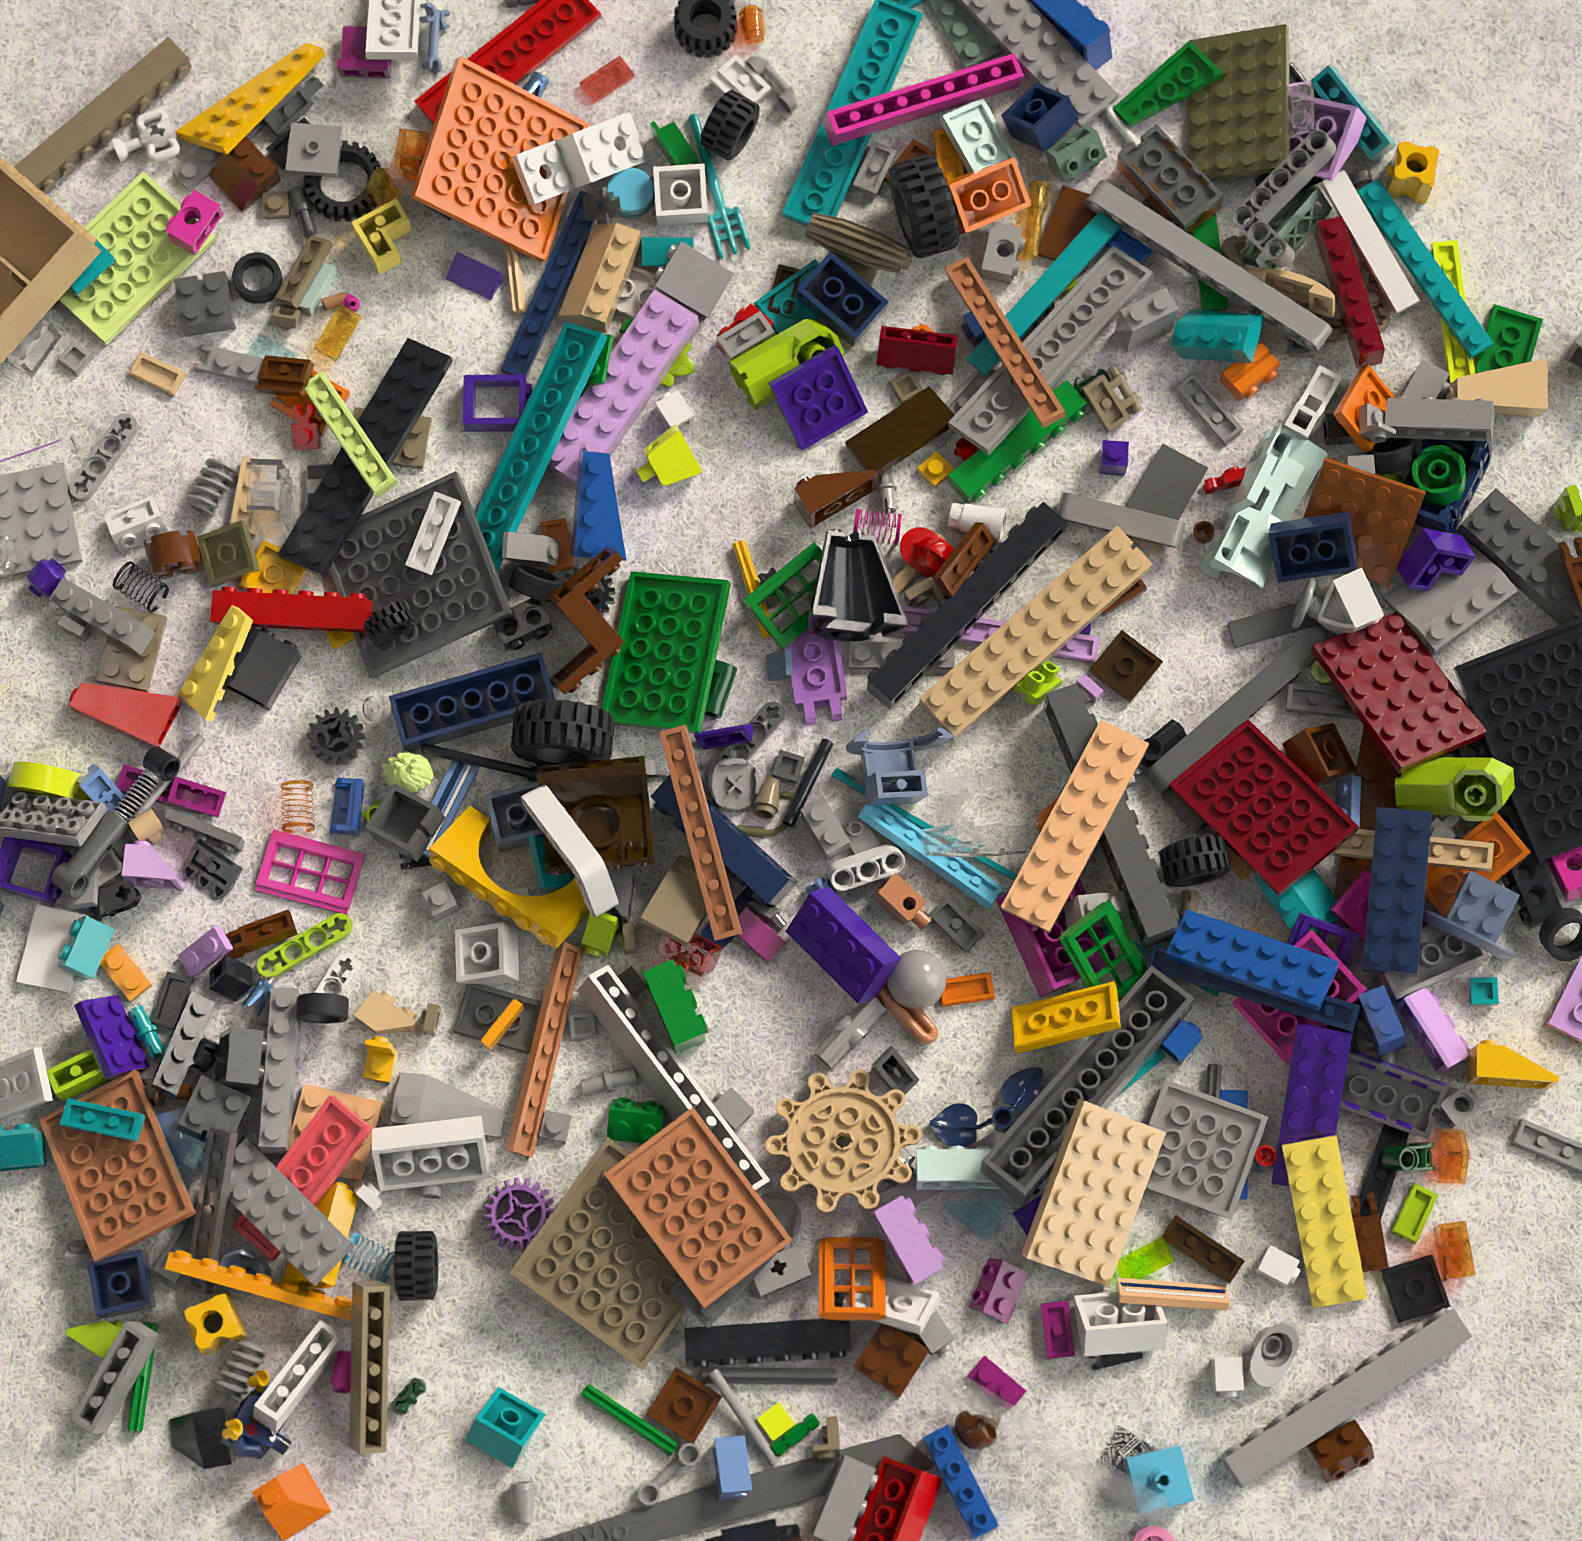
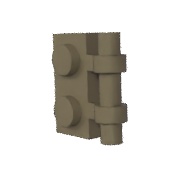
(1105, 402)

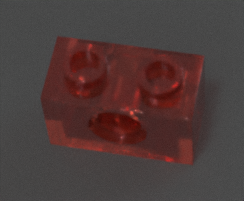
(698, 956)

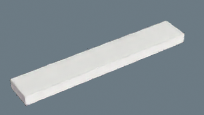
(1370, 243)

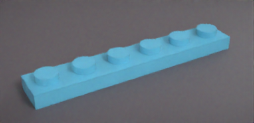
(952, 869)

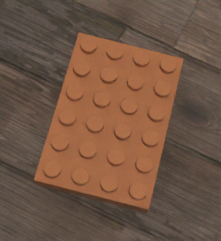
(118, 1185)
(698, 1207)

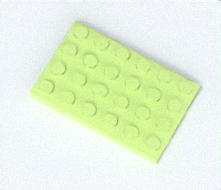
(146, 259)

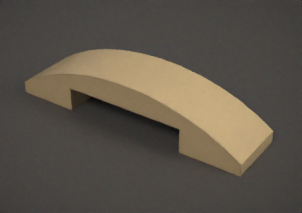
(1298, 288)

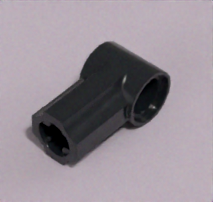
(1163, 741)

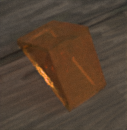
(1452, 1156)

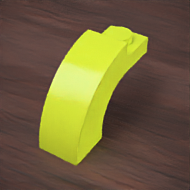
(45, 780)

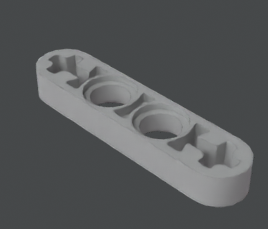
(100, 455)

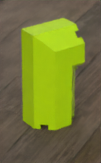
(777, 356)
(1456, 787)

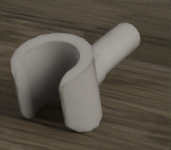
(652, 772)

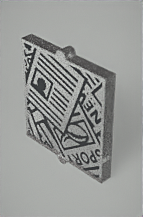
(1123, 1444)

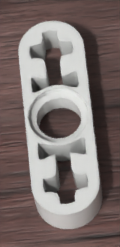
(335, 967)

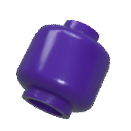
(45, 577)

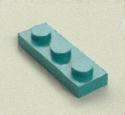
(102, 1120)

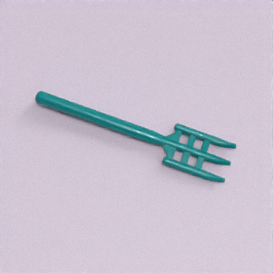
(722, 211)

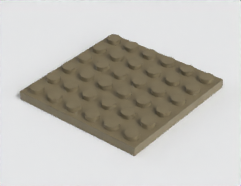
(603, 1265)

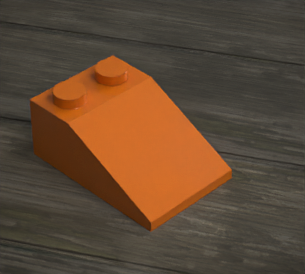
(988, 195)

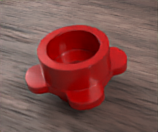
(965, 449)

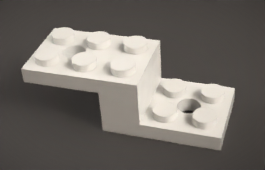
(579, 158)

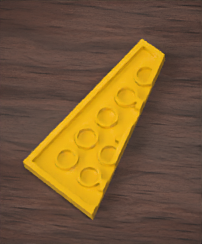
(239, 112)

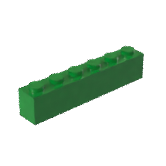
(1027, 437)

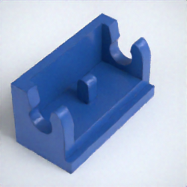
(347, 806)

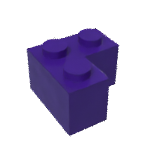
(1431, 555)

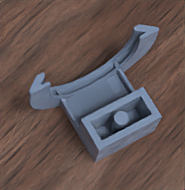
(891, 767)
(1478, 914)

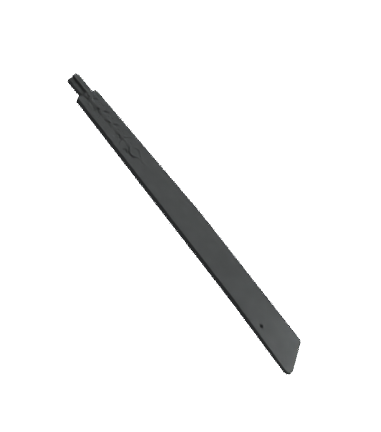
(770, 1491)

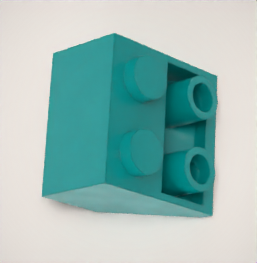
(21, 1148)

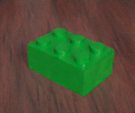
(676, 1006)

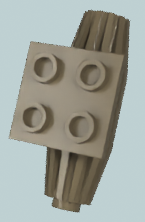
(858, 246)

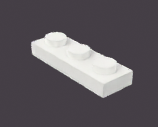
(433, 533)

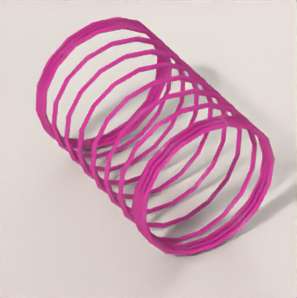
(857, 518)

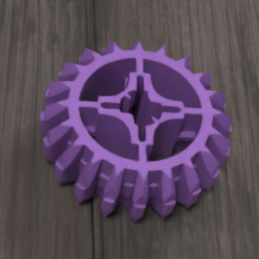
(506, 1219)

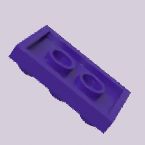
(111, 1036)

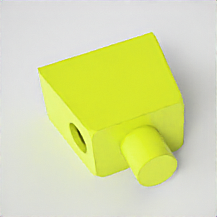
(669, 459)

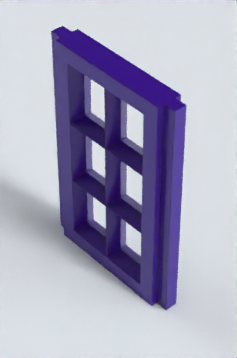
(1349, 937)

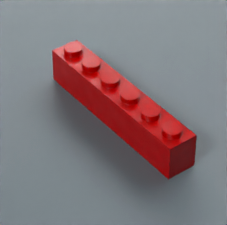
(294, 611)

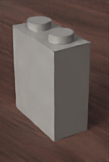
(692, 279)
(1146, 320)

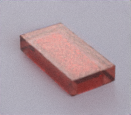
(607, 79)

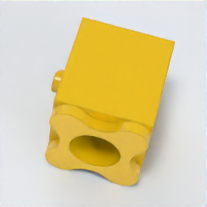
(1408, 183)
(232, 1324)

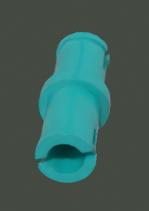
(146, 1032)

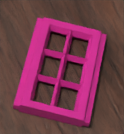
(315, 848)

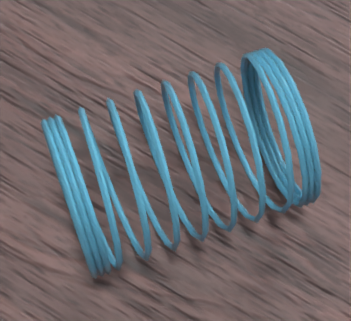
(384, 1277)

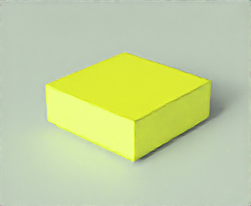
(775, 1421)

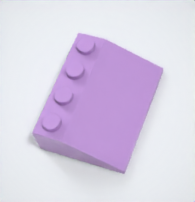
(1342, 124)

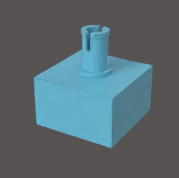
(1163, 1473)

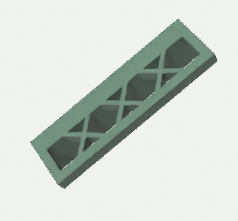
(1286, 222)

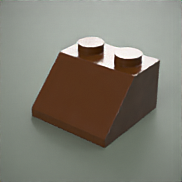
(245, 174)
(1320, 754)

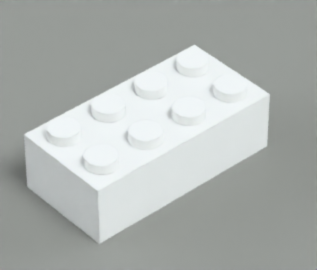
(430, 1153)

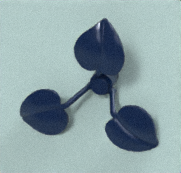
(958, 1121)

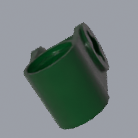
(1409, 1157)

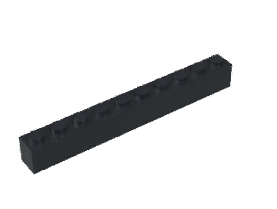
(969, 603)

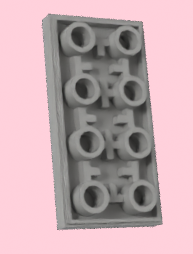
(50, 818)

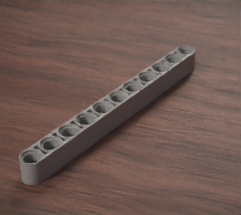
(1209, 266)

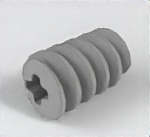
(209, 485)
(240, 1369)

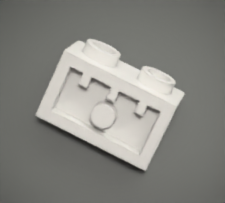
(135, 523)

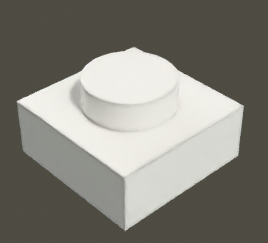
(368, 1193)

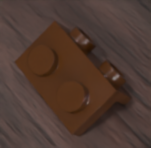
(1341, 1451)

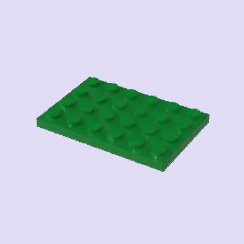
(667, 652)

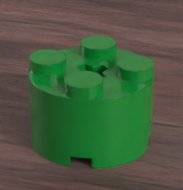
(1439, 461)

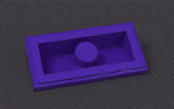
(474, 276)
(725, 736)

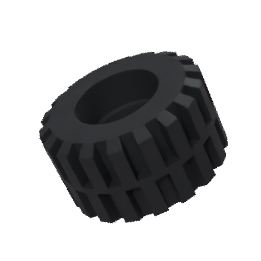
(705, 40)
(730, 125)
(1194, 861)
(416, 1265)

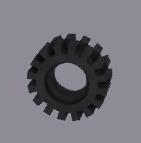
(389, 623)

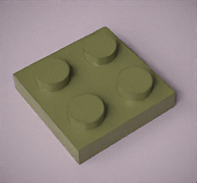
(228, 553)

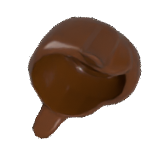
(974, 1431)

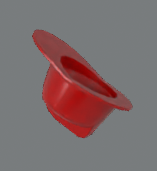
(924, 550)

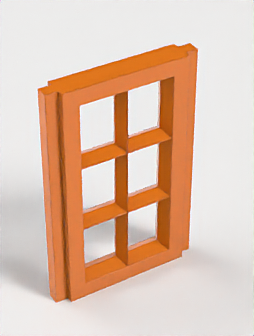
(877, 1278)

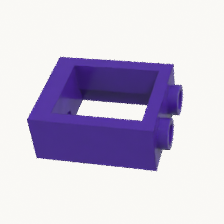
(474, 424)
(9, 855)

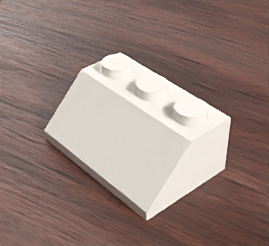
(1117, 1327)

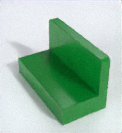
(673, 144)

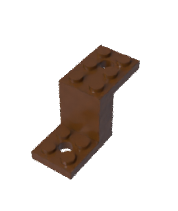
(586, 620)

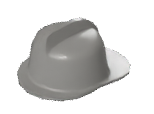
(1273, 1353)

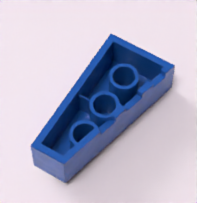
(1079, 28)
(596, 508)

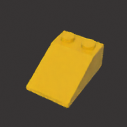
(1502, 1066)

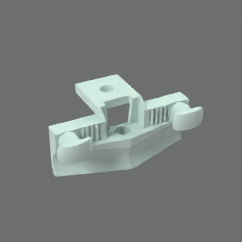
(1285, 471)

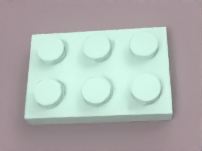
(977, 136)

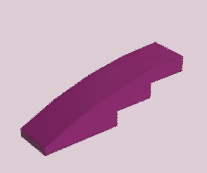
(180, 793)

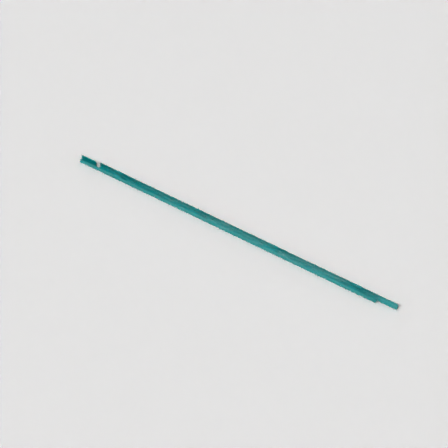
(849, 781)

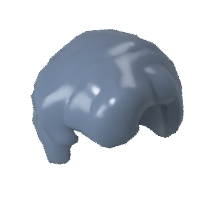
(249, 1262)

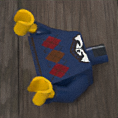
(246, 1434)

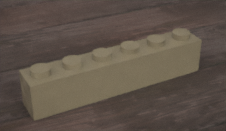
(369, 1367)

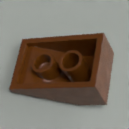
(830, 493)

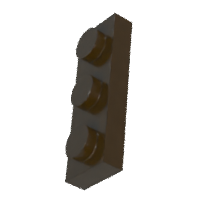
(1202, 1249)

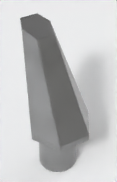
(768, 913)

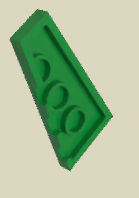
(1171, 82)

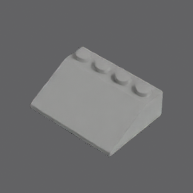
(1452, 602)

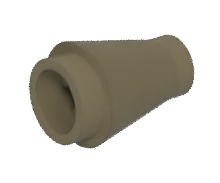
(767, 801)

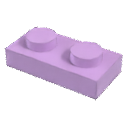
(205, 951)

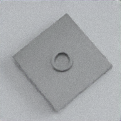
(314, 150)

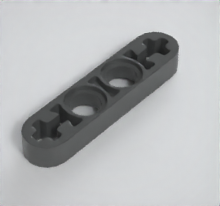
(752, 747)

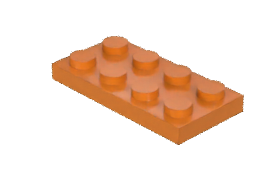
(1507, 852)

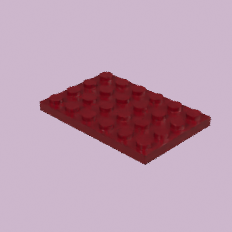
(1398, 692)
(1263, 807)

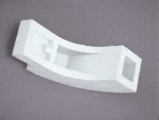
(1313, 402)

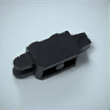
(760, 1531)

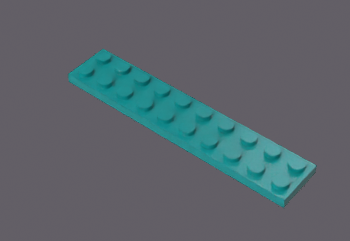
(868, 74)
(537, 434)

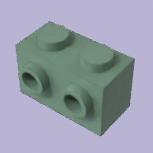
(1075, 153)

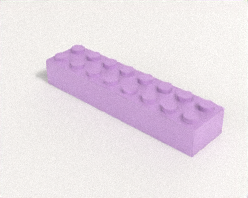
(632, 377)

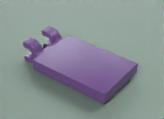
(817, 675)

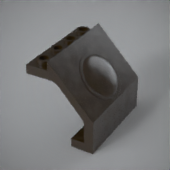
(608, 806)

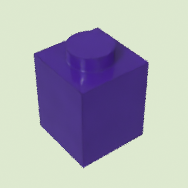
(1114, 457)

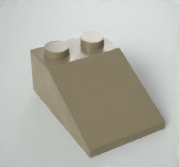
(677, 904)

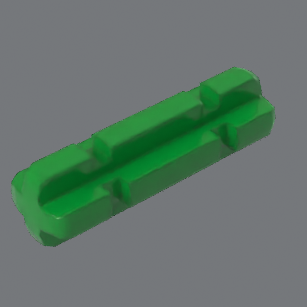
(795, 1434)

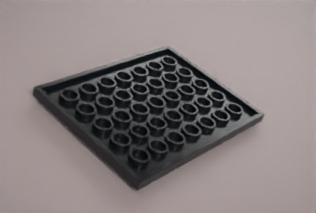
(1533, 722)

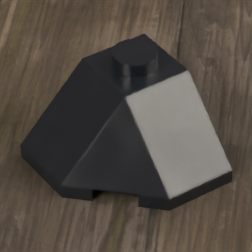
(199, 1437)

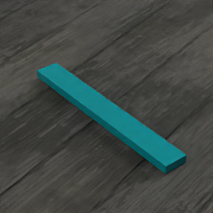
(1049, 286)

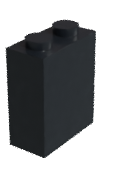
(262, 667)

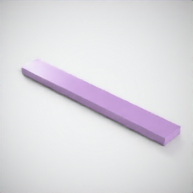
(1080, 648)

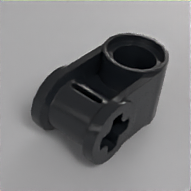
(111, 902)

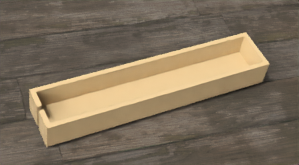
(1035, 633)

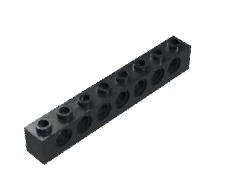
(1538, 879)

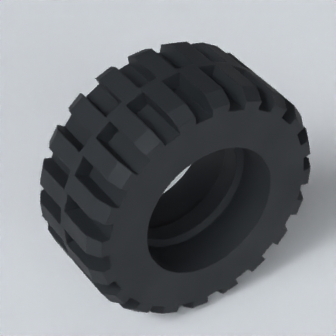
(924, 206)
(561, 732)

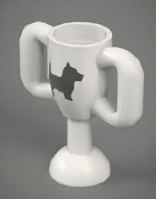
(151, 137)

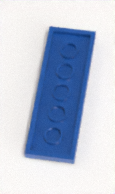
(1252, 959)

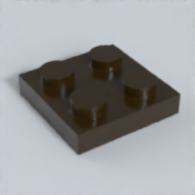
(1126, 666)

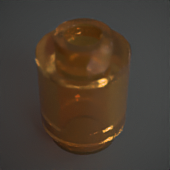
(752, 24)

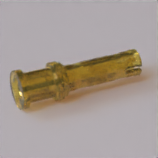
(1038, 207)

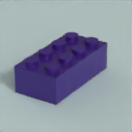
(843, 945)

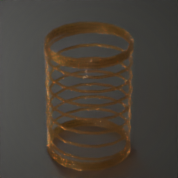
(290, 824)

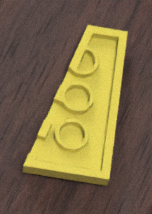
(207, 677)

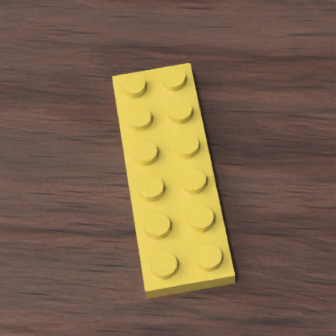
(1324, 1221)

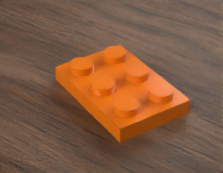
(1364, 389)

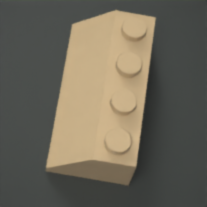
(601, 276)

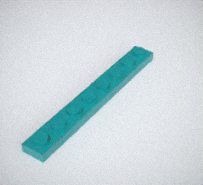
(1424, 269)

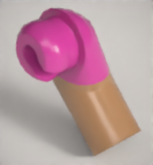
(342, 298)

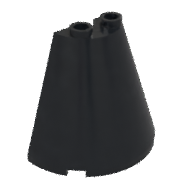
(854, 591)

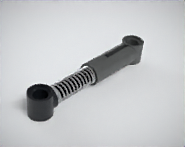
(75, 875)

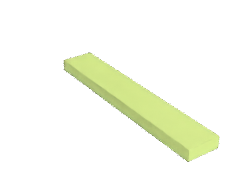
(350, 435)

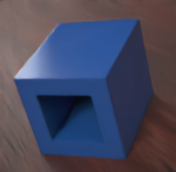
(1182, 1041)

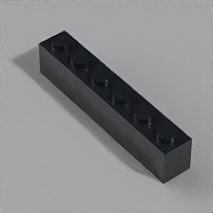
(767, 1340)

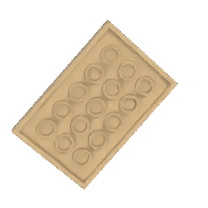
(1093, 1193)

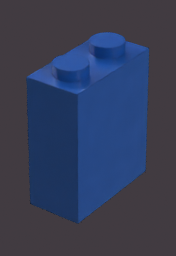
(1381, 1021)

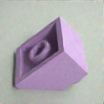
(147, 868)

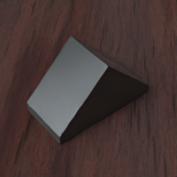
(894, 1071)

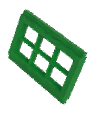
(773, 586)
(1123, 939)

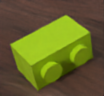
(76, 1075)

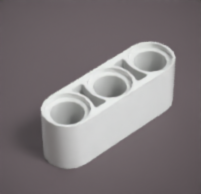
(877, 871)

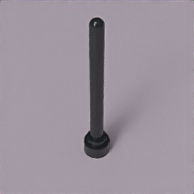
(530, 773)

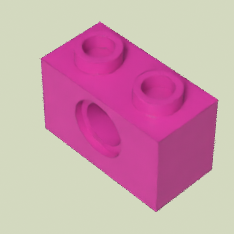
(194, 236)
(1568, 881)

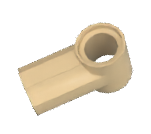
(147, 827)

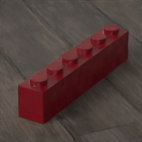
(1349, 292)

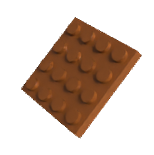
(1379, 514)

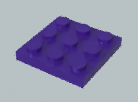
(818, 397)

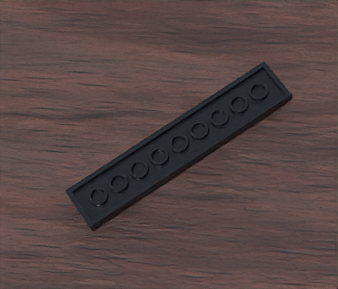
(343, 490)

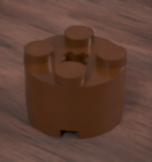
(172, 553)

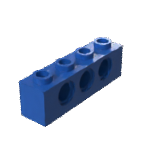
(960, 1482)

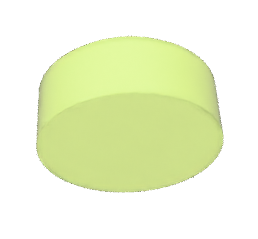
(1318, 674)

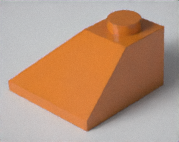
(291, 1501)

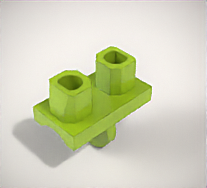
(1039, 683)

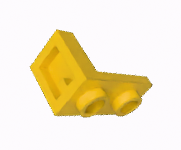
(379, 1059)

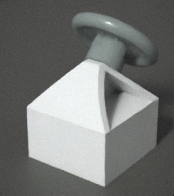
(1345, 605)

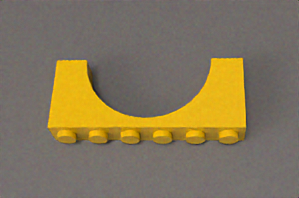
(546, 916)

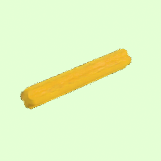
(749, 576)

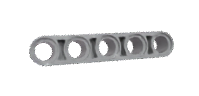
(1131, 521)

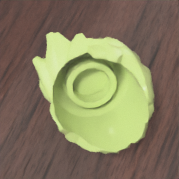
(407, 771)

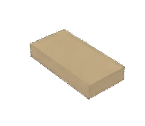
(157, 374)

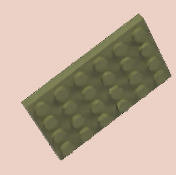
(1242, 118)

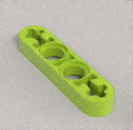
(303, 942)

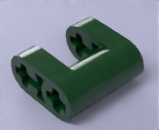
(720, 688)

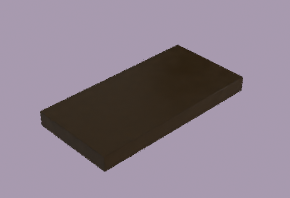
(901, 432)

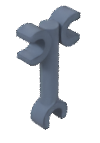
(437, 23)

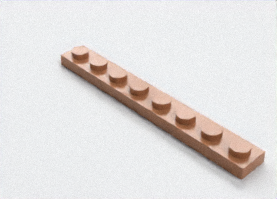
(1005, 342)
(700, 832)
(544, 1050)

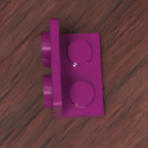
(353, 56)

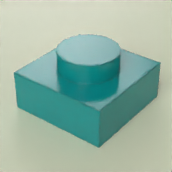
(1483, 991)

